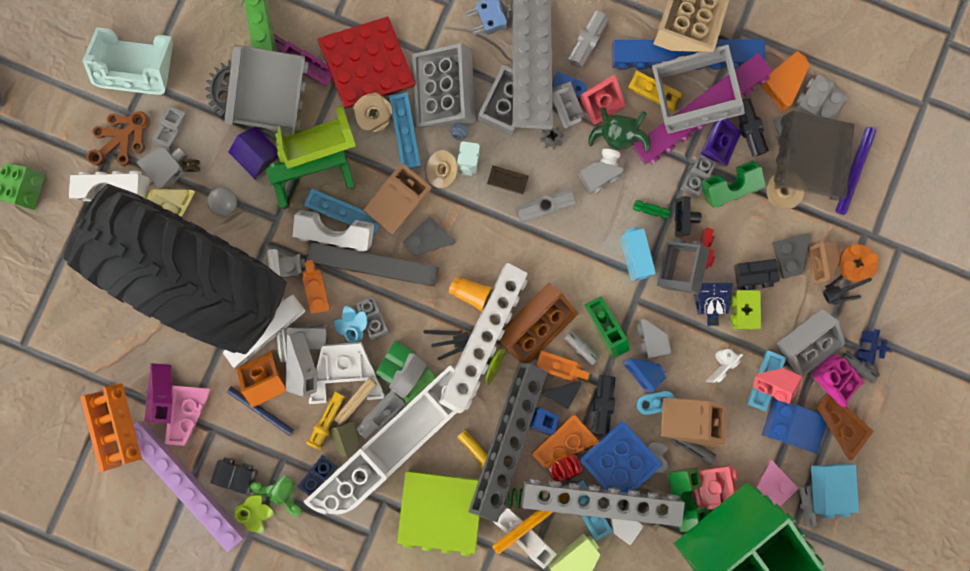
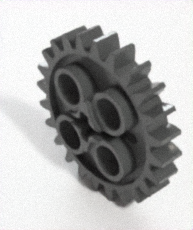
(216, 90)

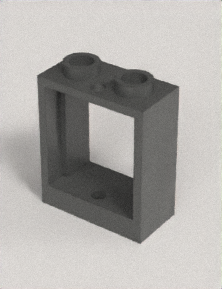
(669, 261)

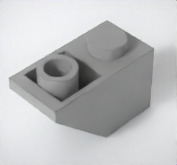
(598, 175)
(654, 340)

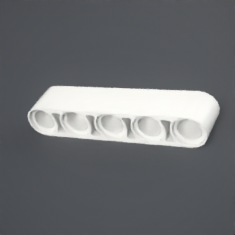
(285, 314)

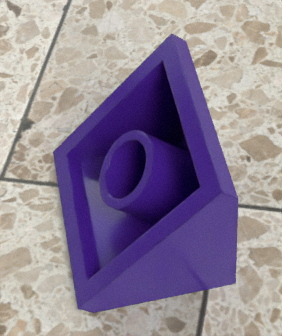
(721, 142)
(253, 151)

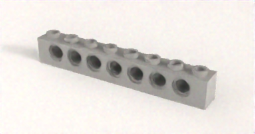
(670, 516)

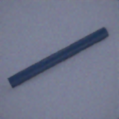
(261, 411)

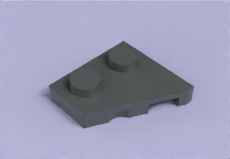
(427, 237)
(791, 255)

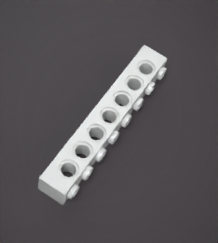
(451, 397)

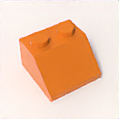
(261, 379)

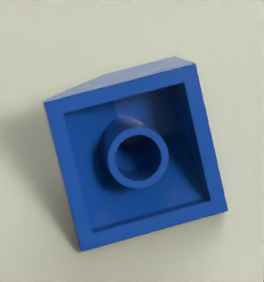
(646, 373)

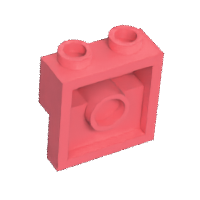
(717, 486)

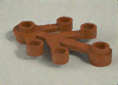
(121, 137)

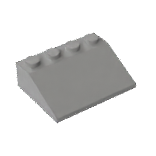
(444, 86)

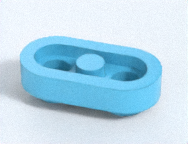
(654, 401)

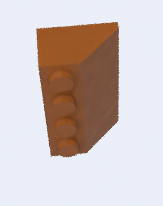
(537, 324)

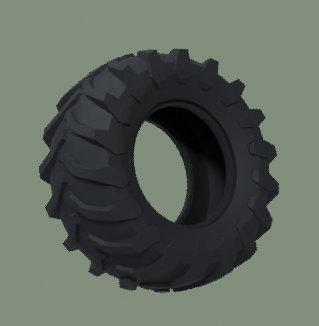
(174, 270)

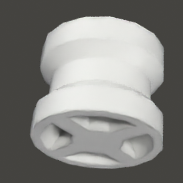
(610, 157)

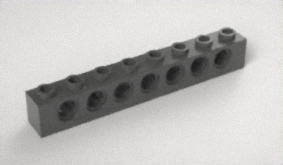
(507, 442)

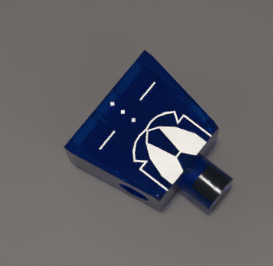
(713, 301)

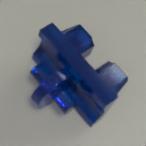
(872, 338)

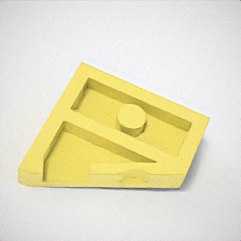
(172, 199)

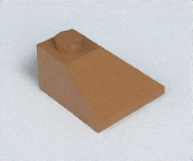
(824, 261)

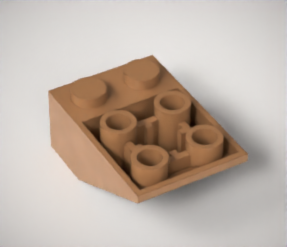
(397, 199)
(694, 421)

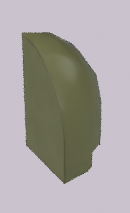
(344, 438)

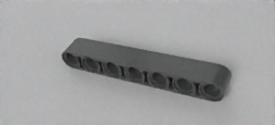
(373, 264)

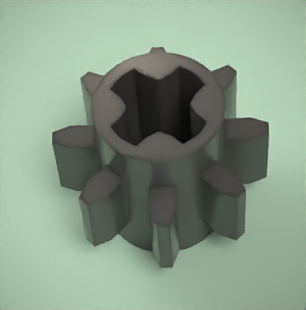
(548, 141)

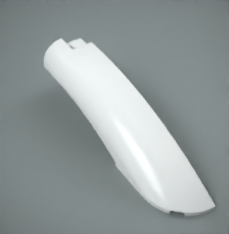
(385, 450)

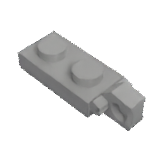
(381, 414)

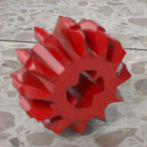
(566, 469)

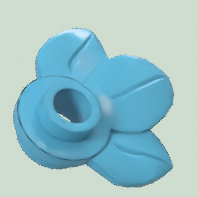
(351, 322)

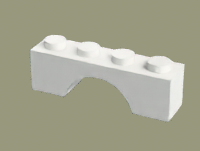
(85, 186)
(310, 227)

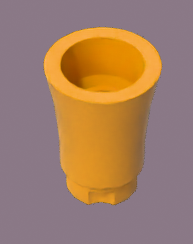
(470, 292)

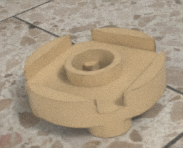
(362, 110)

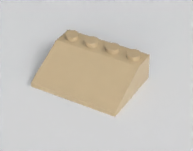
(691, 25)

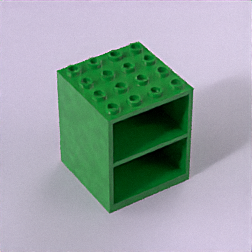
(748, 536)

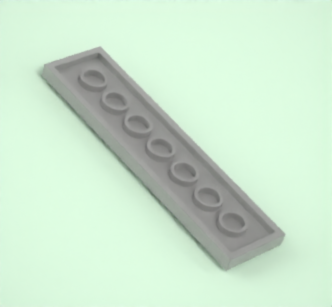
(532, 64)

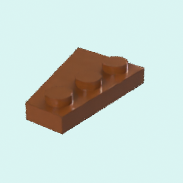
(845, 426)

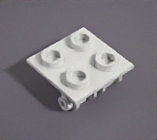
(728, 360)

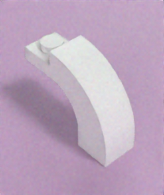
(531, 542)

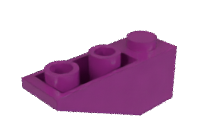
(159, 394)

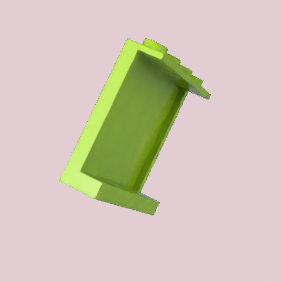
(315, 141)
(437, 513)

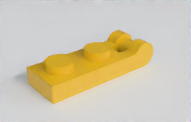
(647, 88)

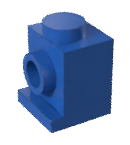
(544, 421)

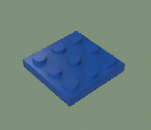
(621, 460)

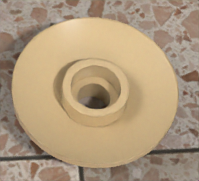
(436, 169)
(787, 201)

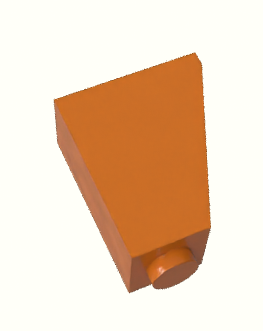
(786, 80)

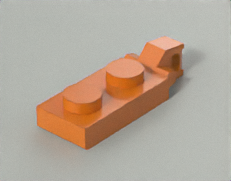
(315, 288)
(561, 367)

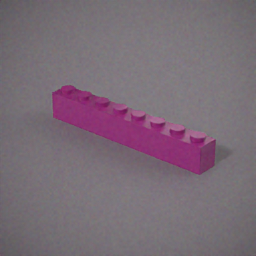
(748, 75)

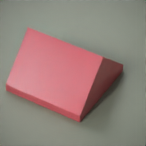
(606, 95)

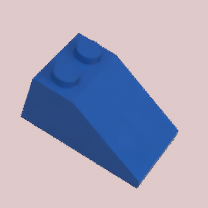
(794, 426)

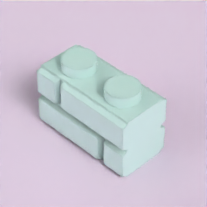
(468, 158)

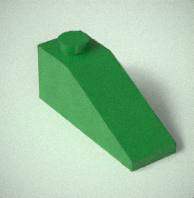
(607, 327)

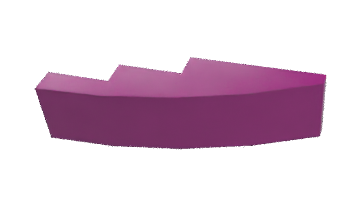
(316, 69)

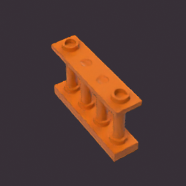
(100, 428)

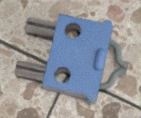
(491, 15)

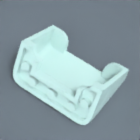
(128, 64)

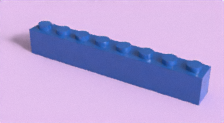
(644, 54)

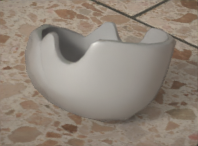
(222, 201)

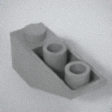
(300, 369)

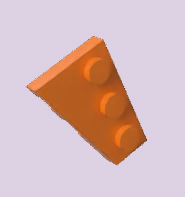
(567, 440)

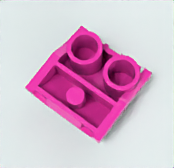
(837, 378)

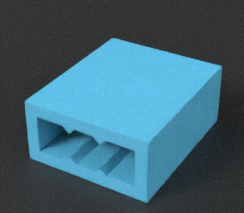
(637, 254)
(835, 490)

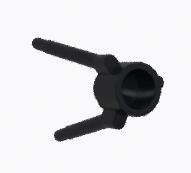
(833, 294)
(459, 341)

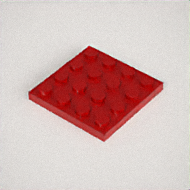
(366, 61)

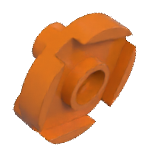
(867, 258)

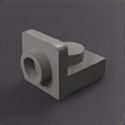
(292, 266)

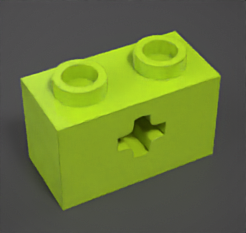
(749, 300)

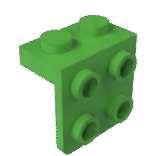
(20, 185)

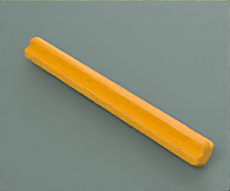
(524, 527)

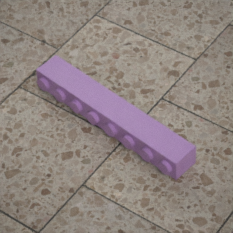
(188, 488)

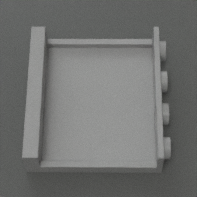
(265, 88)

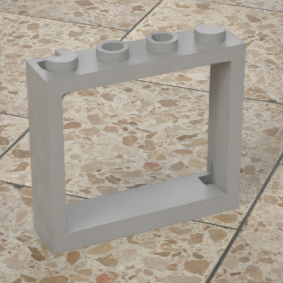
(707, 114)

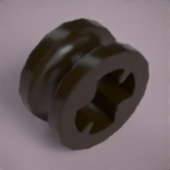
(191, 165)

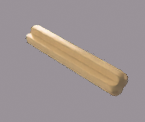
(355, 401)

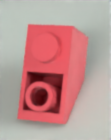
(778, 383)

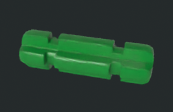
(651, 209)

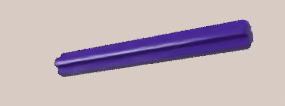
(856, 169)

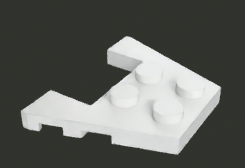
(344, 364)

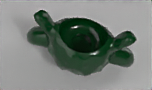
(620, 131)

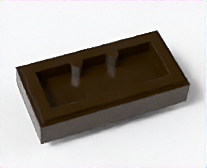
(507, 180)

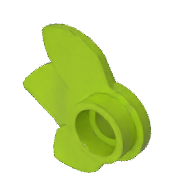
(256, 513)

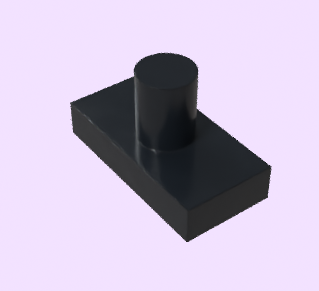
(684, 216)

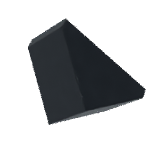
(564, 394)

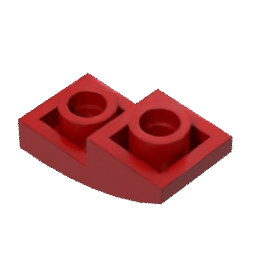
(707, 240)

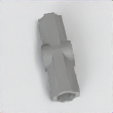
(588, 39)
(557, 202)

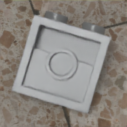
(820, 98)

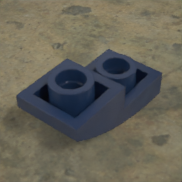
(317, 475)

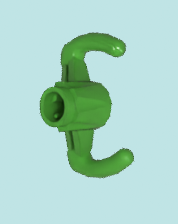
(280, 494)

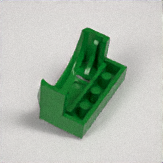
(279, 174)

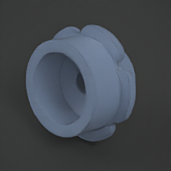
(459, 131)

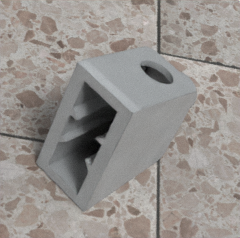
(163, 167)

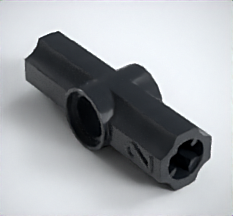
(752, 129)
(603, 404)

